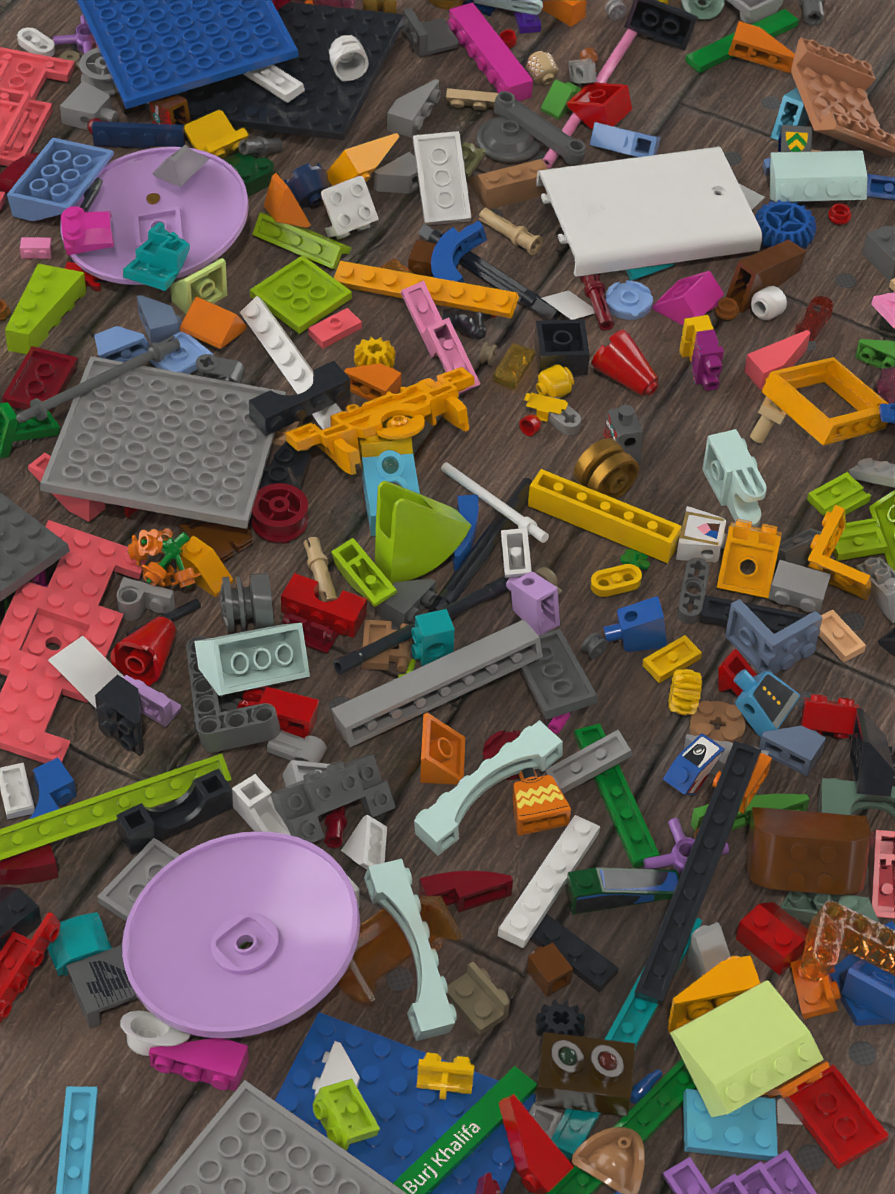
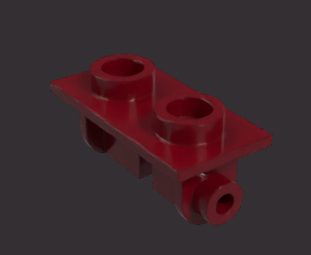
(315, 634)

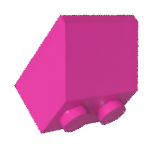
(690, 297)

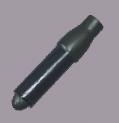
(90, 194)

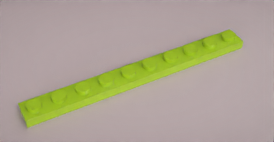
(104, 807)

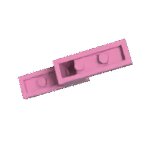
(437, 333)

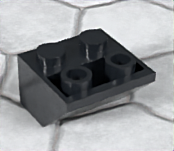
(121, 714)

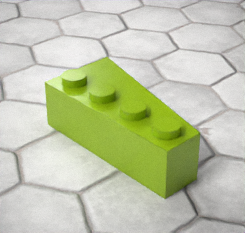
(42, 304)

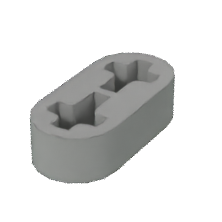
(568, 415)

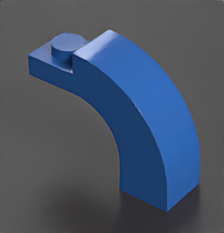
(451, 249)

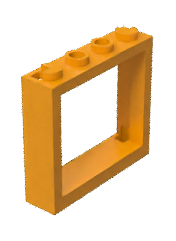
(782, 387)

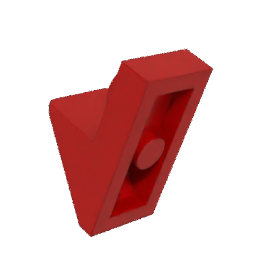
(729, 669)

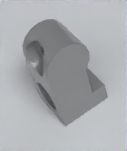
(582, 71)

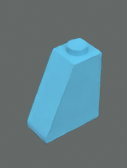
(790, 113)

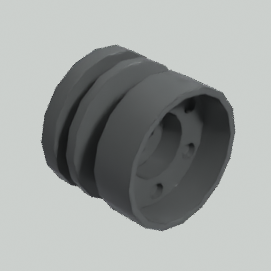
(247, 602)

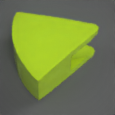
(414, 532)

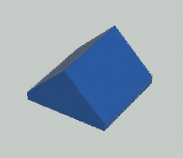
(871, 988)

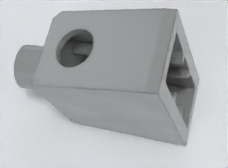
(85, 104)

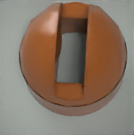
(589, 53)

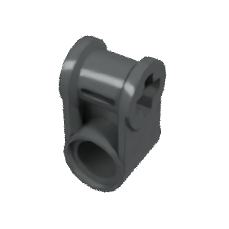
(219, 368)

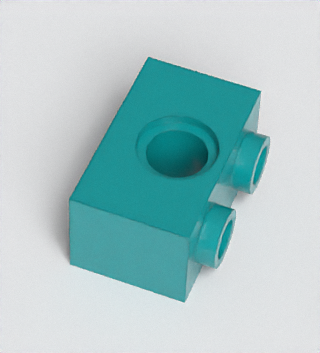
(432, 636)

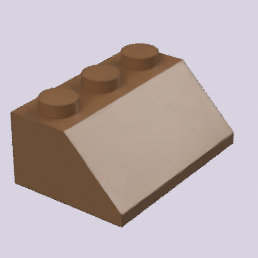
(508, 184)

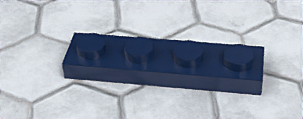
(137, 134)

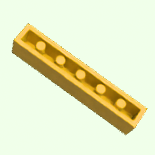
(604, 516)

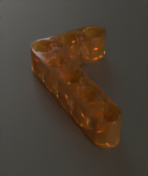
(845, 929)

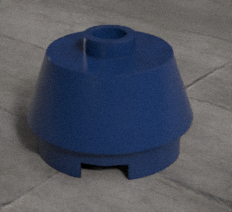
(308, 184)

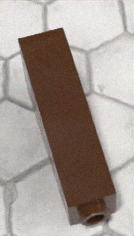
(764, 269)

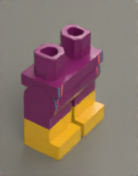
(702, 347)

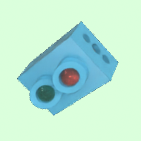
(386, 467)

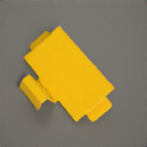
(545, 405)

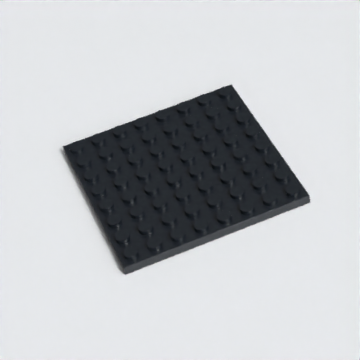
(327, 104)

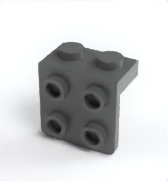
(428, 36)

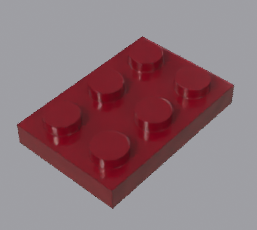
(40, 377)

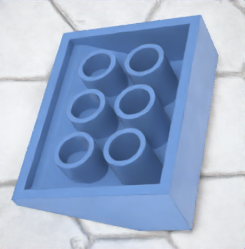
(56, 179)

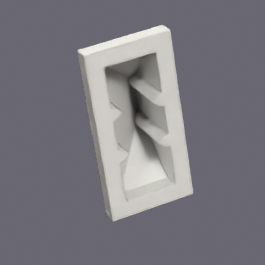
(367, 843)

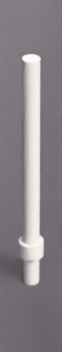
(521, 521)

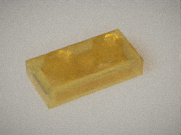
(513, 365)

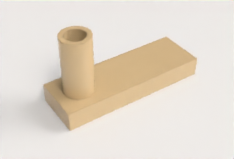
(770, 414)

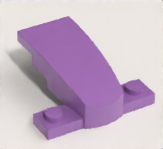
(776, 1176)

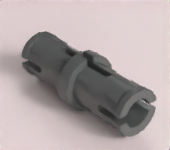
(260, 146)

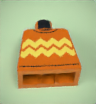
(538, 803)

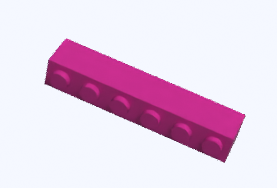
(489, 51)

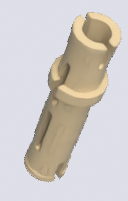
(318, 564)

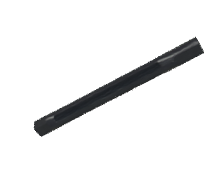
(498, 278)
(481, 549)

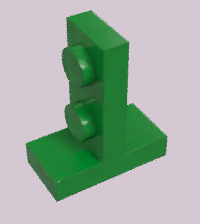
(13, 431)

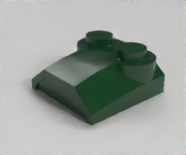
(253, 170)

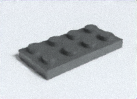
(558, 678)

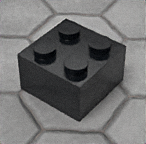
(562, 344)

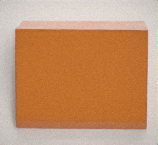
(283, 205)
(212, 323)
(441, 753)

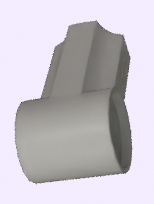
(297, 748)

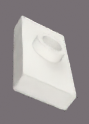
(16, 791)

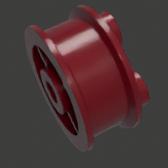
(280, 513)

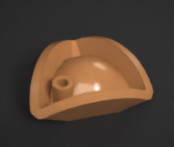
(613, 1158)

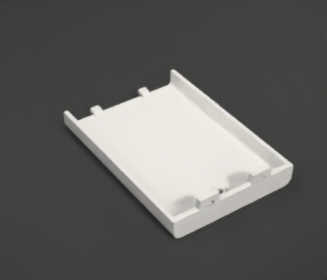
(650, 210)

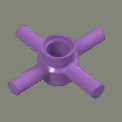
(82, 38)
(682, 847)

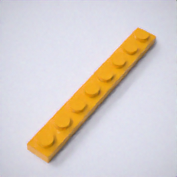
(442, 291)

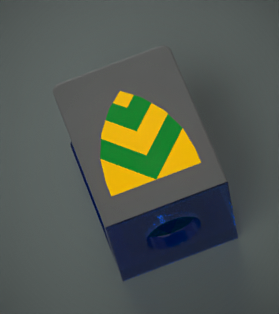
(795, 139)

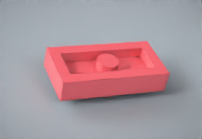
(335, 328)

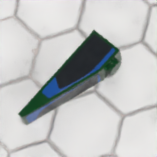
(617, 887)

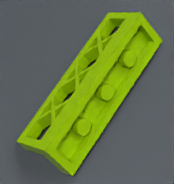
(300, 241)

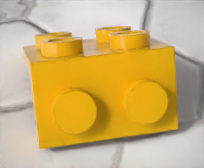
(215, 134)

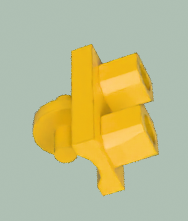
(445, 1076)

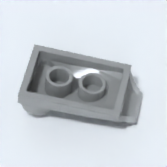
(756, 10)

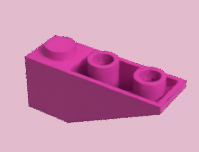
(206, 1060)

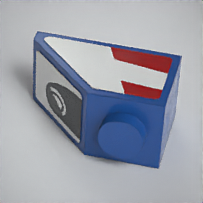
(694, 765)

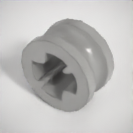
(618, 13)

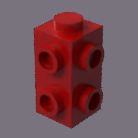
(829, 716)

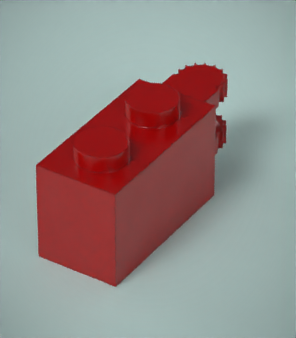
(295, 712)

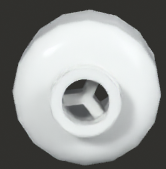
(768, 303)

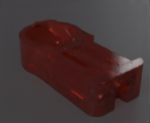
(814, 320)

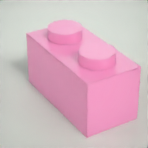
(35, 248)

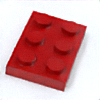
(837, 1117)

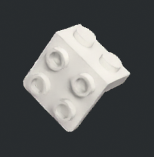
(348, 207)

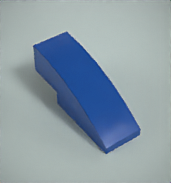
(468, 507)

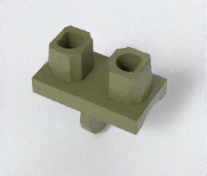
(471, 157)

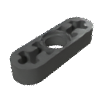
(696, 599)

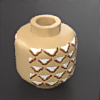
(542, 68)

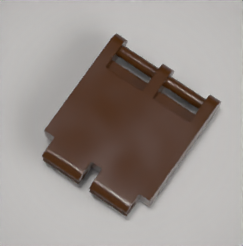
(219, 536)

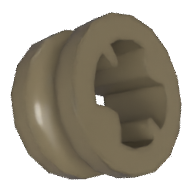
(488, 354)

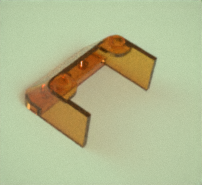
(384, 946)

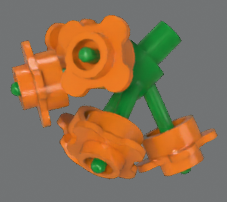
(161, 571)

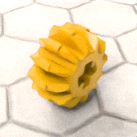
(374, 352)
(685, 692)

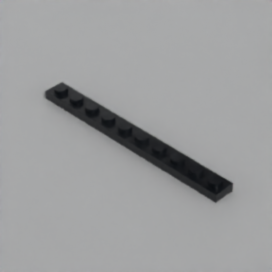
(697, 874)

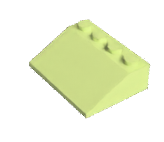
(745, 1048)

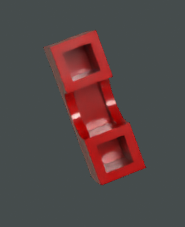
(343, 614)

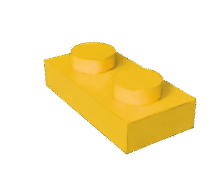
(671, 658)

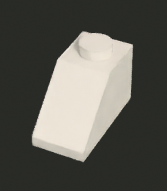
(516, 552)

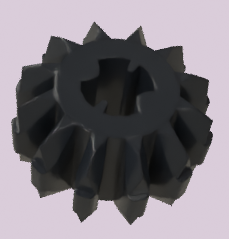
(560, 1020)

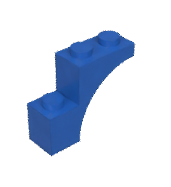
(54, 787)

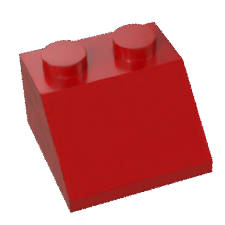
(601, 103)
(772, 936)

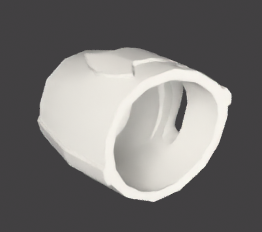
(348, 58)

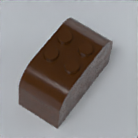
(808, 851)

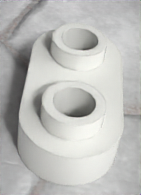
(35, 42)

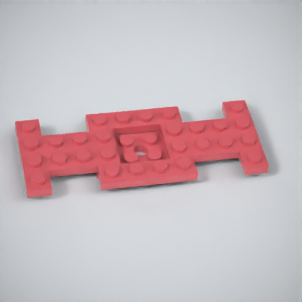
(20, 82)
(64, 614)

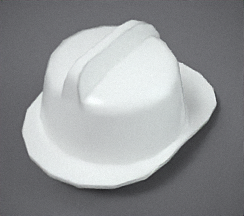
(147, 1031)

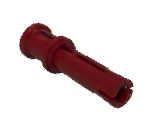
(595, 291)

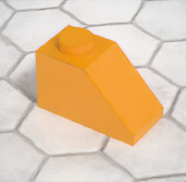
(207, 563)

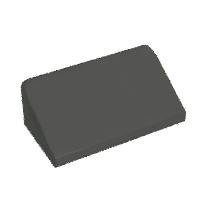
(797, 548)

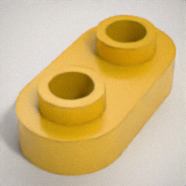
(612, 580)

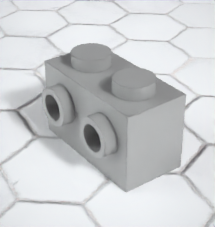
(799, 586)

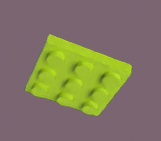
(301, 294)

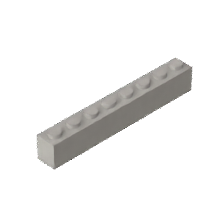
(437, 683)

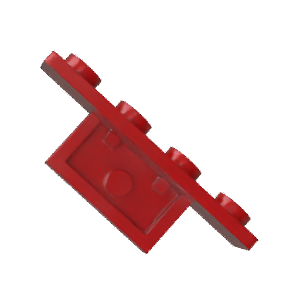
(20, 958)

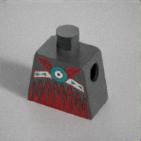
(623, 427)

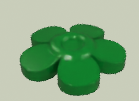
(635, 558)

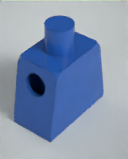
(639, 626)

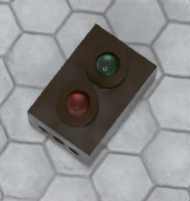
(585, 1074)

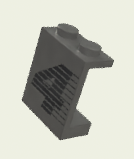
(100, 983)

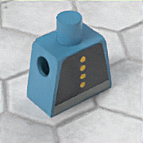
(764, 700)

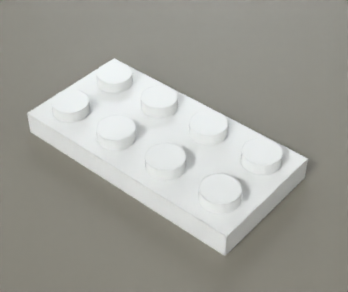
(441, 178)

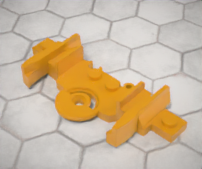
(419, 401)

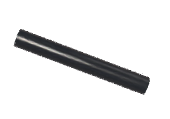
(176, 613)

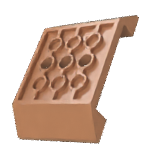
(836, 98)

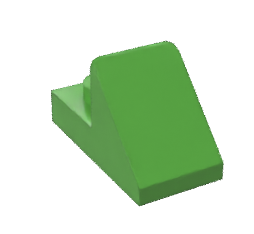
(557, 98)

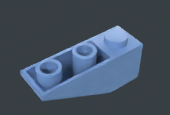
(624, 140)

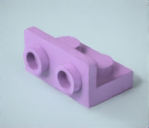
(155, 704)

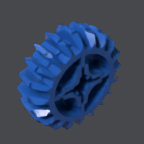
(786, 222)

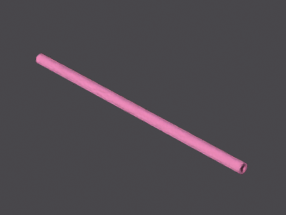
(602, 77)

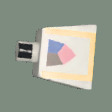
(701, 536)

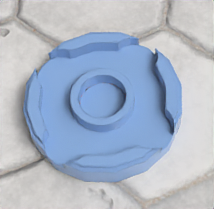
(629, 300)

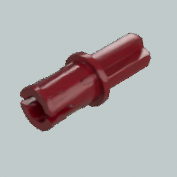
(335, 825)

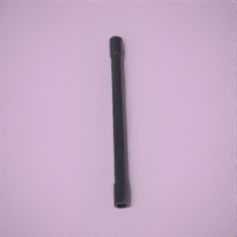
(357, 657)

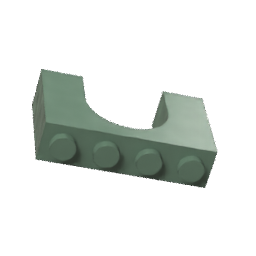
(840, 797)

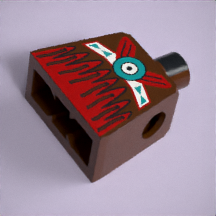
(169, 110)

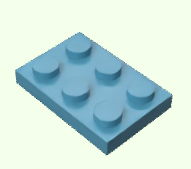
(743, 1133)

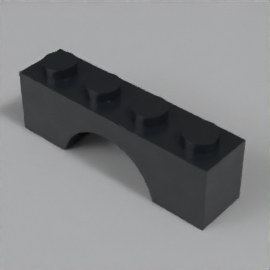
(275, 411)
(203, 800)

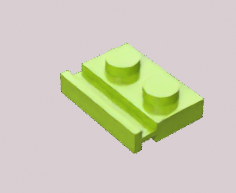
(841, 491)
(860, 540)

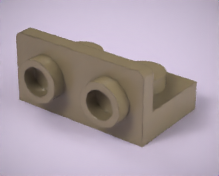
(478, 999)

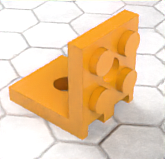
(749, 543)
(823, 545)

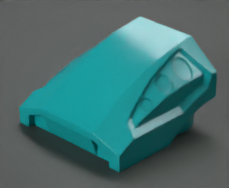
(78, 940)

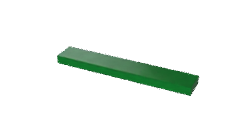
(718, 51)
(620, 804)

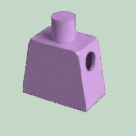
(535, 601)

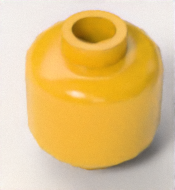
(555, 382)

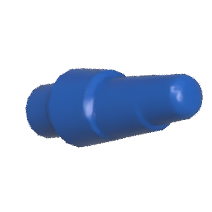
(644, 1086)

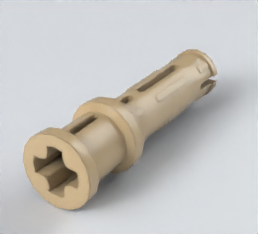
(518, 234)

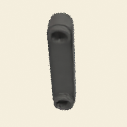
(569, 148)

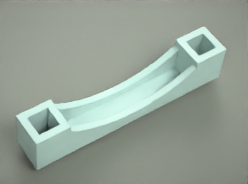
(534, 748)
(391, 888)

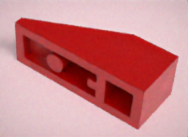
(533, 1151)

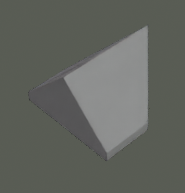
(180, 166)

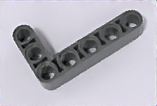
(230, 728)

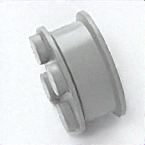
(95, 72)

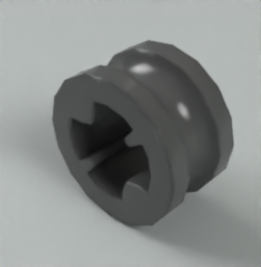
(594, 645)

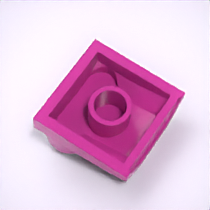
(86, 230)

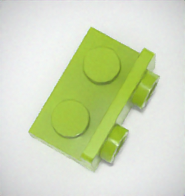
(344, 1114)

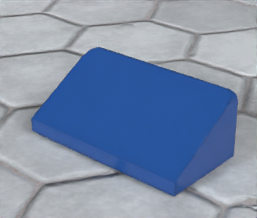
(881, 187)

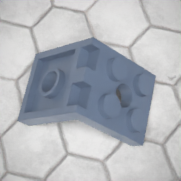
(770, 650)

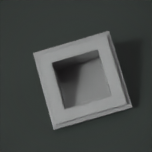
(546, 1118)

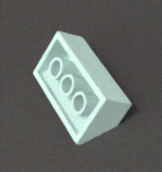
(818, 176)
(253, 658)

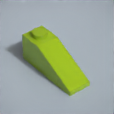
(362, 573)

